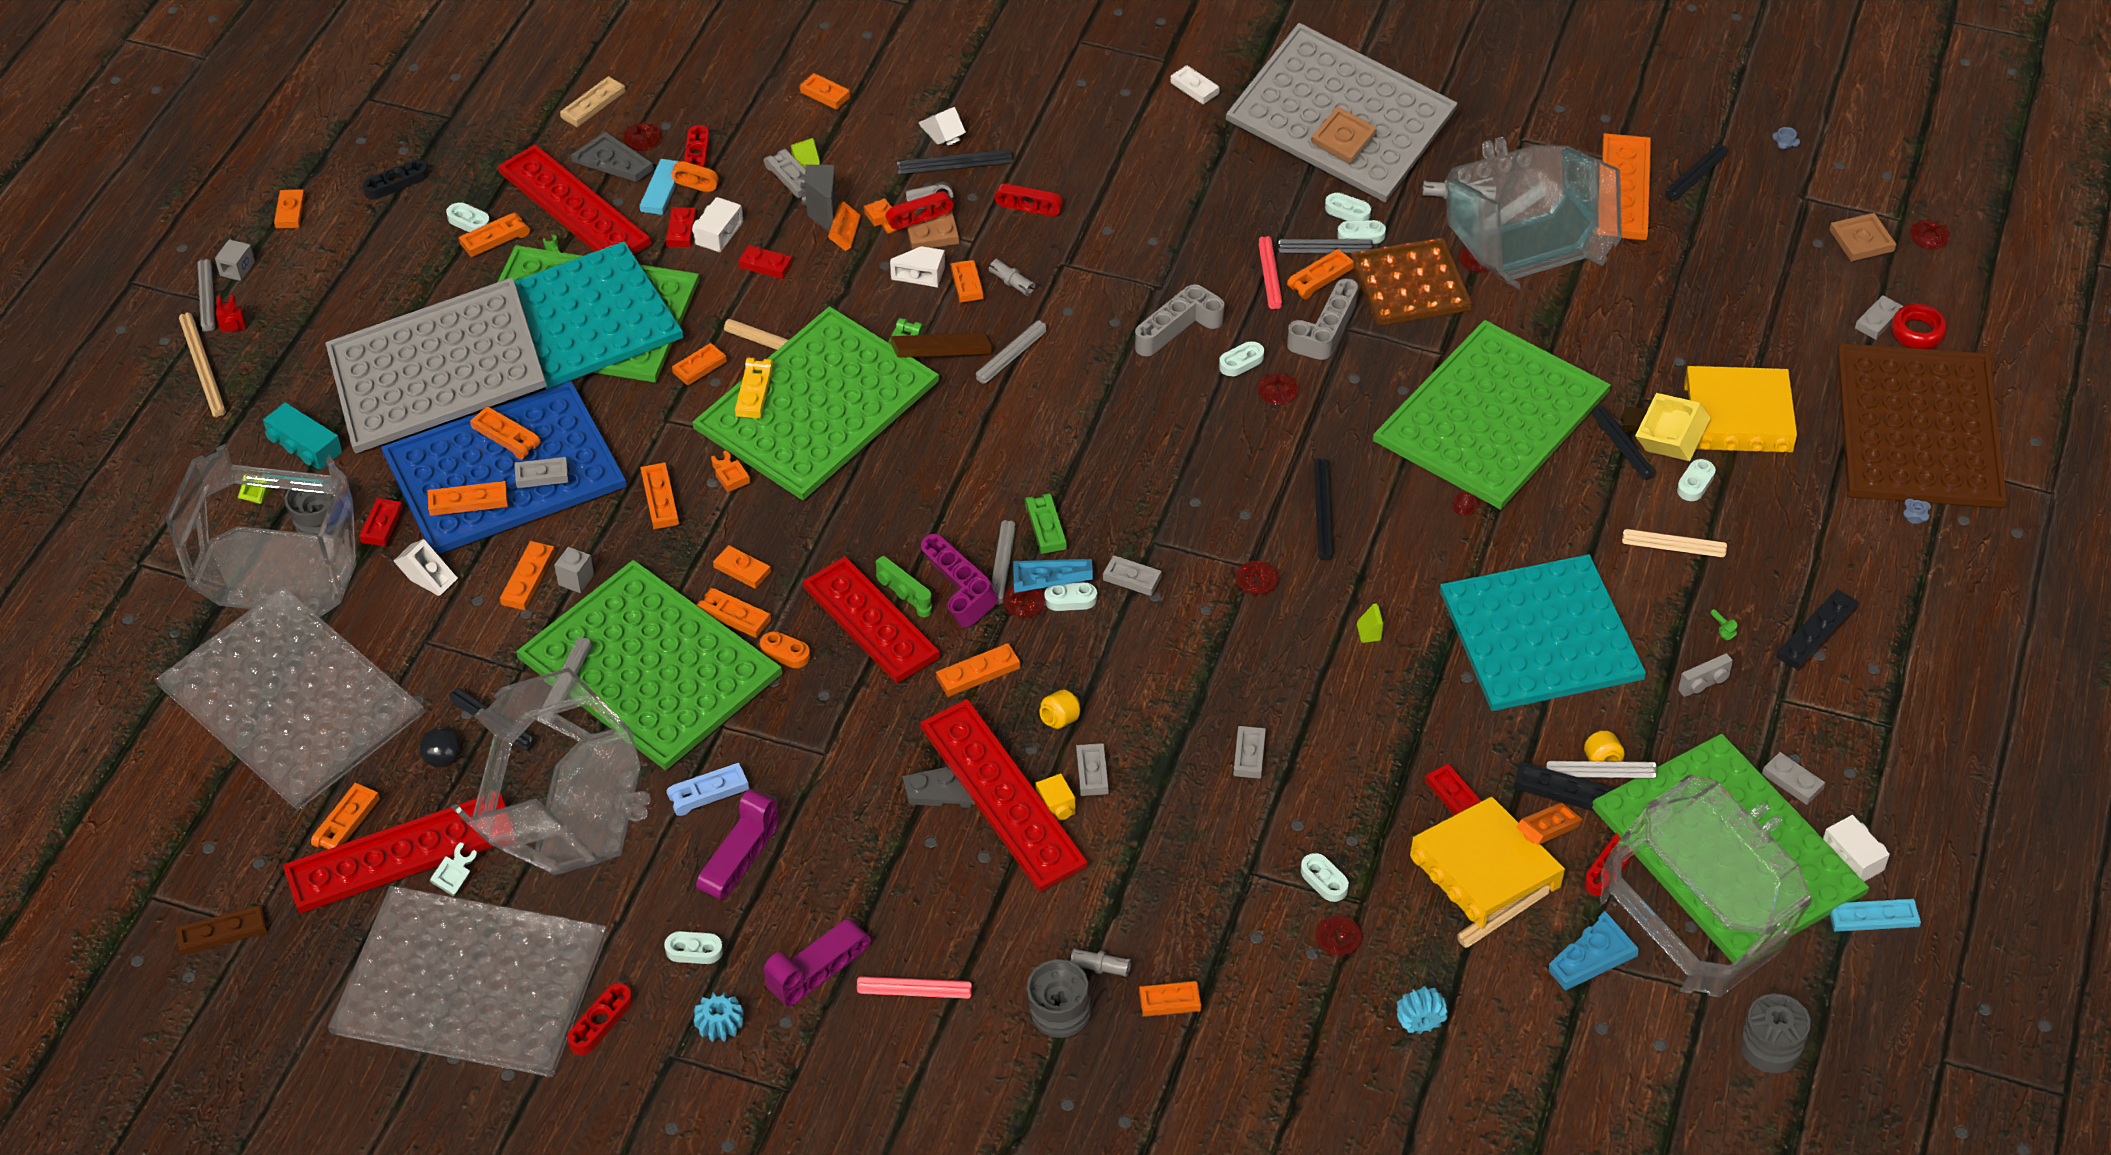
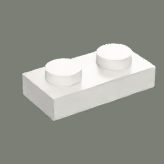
(1195, 84)

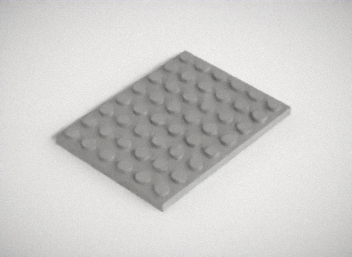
(1316, 75)
(434, 365)

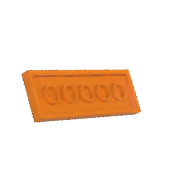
(1632, 157)

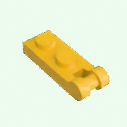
(754, 388)

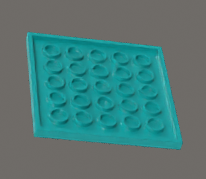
(593, 313)
(1541, 632)

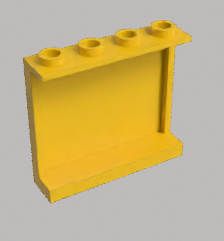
(1746, 408)
(1484, 860)

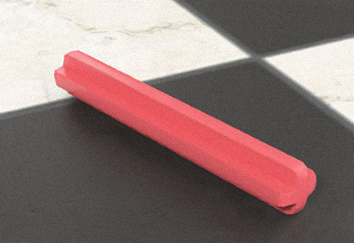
(1270, 273)
(914, 987)

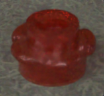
(1464, 504)

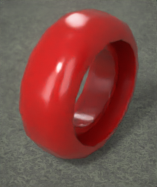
(1922, 313)

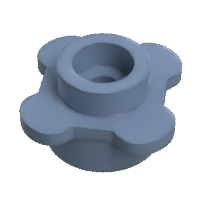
(1786, 138)
(1916, 511)

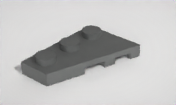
(612, 157)
(935, 789)

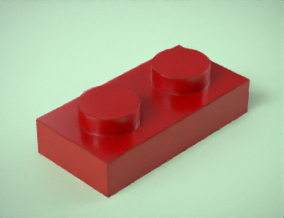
(680, 227)
(765, 262)
(381, 522)
(1451, 789)

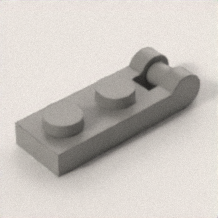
(787, 170)

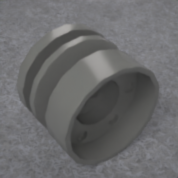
(307, 509)
(1059, 998)
(1775, 1033)

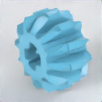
(1421, 1010)
(718, 1016)

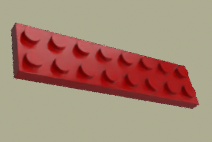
(571, 201)
(1003, 795)
(382, 857)

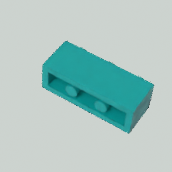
(301, 436)

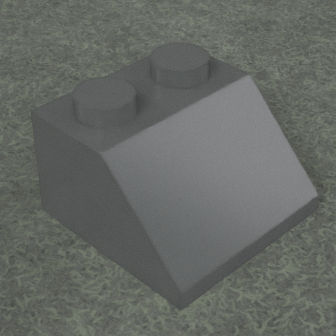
(820, 194)

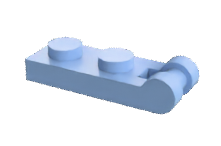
(707, 788)

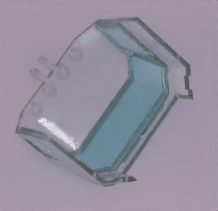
(1534, 208)

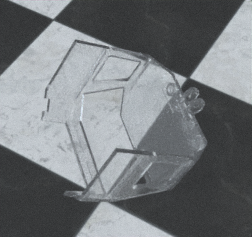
(253, 563)
(589, 789)
(1726, 864)

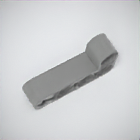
(1189, 305)
(1321, 338)

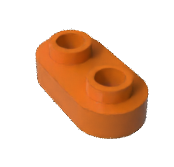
(694, 176)
(783, 648)

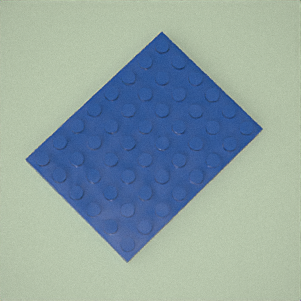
(463, 457)

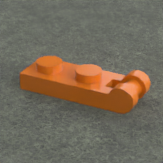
(494, 234)
(1320, 273)
(505, 432)
(735, 612)
(345, 817)

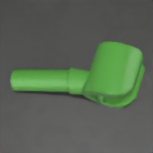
(551, 245)
(1727, 628)

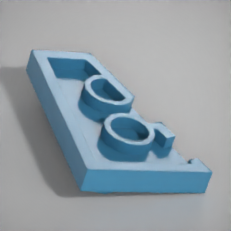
(1048, 573)
(1595, 952)

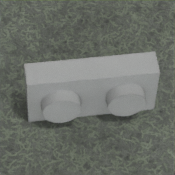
(1878, 317)
(541, 472)
(1132, 575)
(1705, 675)
(1249, 752)
(1092, 769)
(1793, 778)

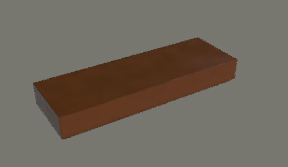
(221, 930)

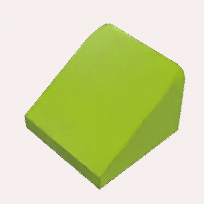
(805, 153)
(254, 493)
(1370, 625)

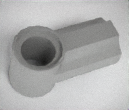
(916, 193)

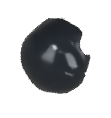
(440, 747)

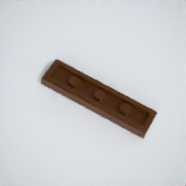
(941, 345)

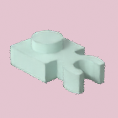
(452, 872)

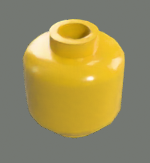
(1059, 709)
(1604, 747)

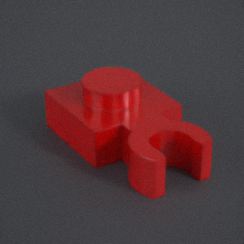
(228, 316)

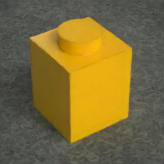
(1057, 796)

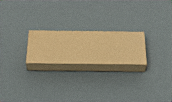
(592, 101)

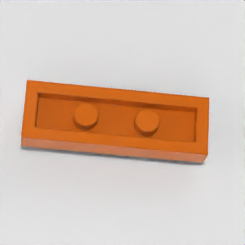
(659, 496)
(467, 498)
(527, 575)
(978, 670)
(1549, 823)

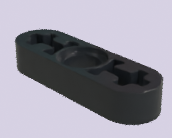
(375, 188)

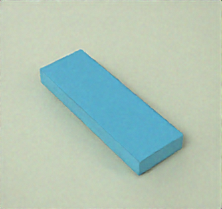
(659, 189)
(1875, 915)

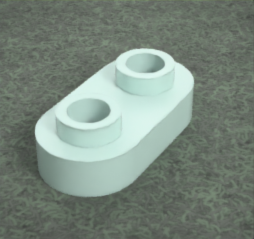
(1347, 207)
(466, 217)
(1362, 230)
(1241, 358)
(1699, 475)
(1070, 596)
(1326, 878)
(694, 947)

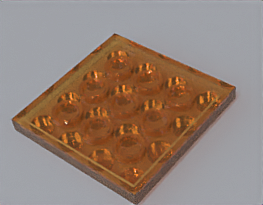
(1410, 281)

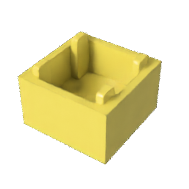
(1673, 427)

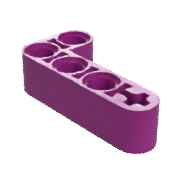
(975, 591)
(741, 846)
(817, 963)

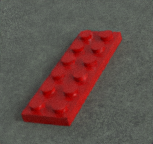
(871, 619)

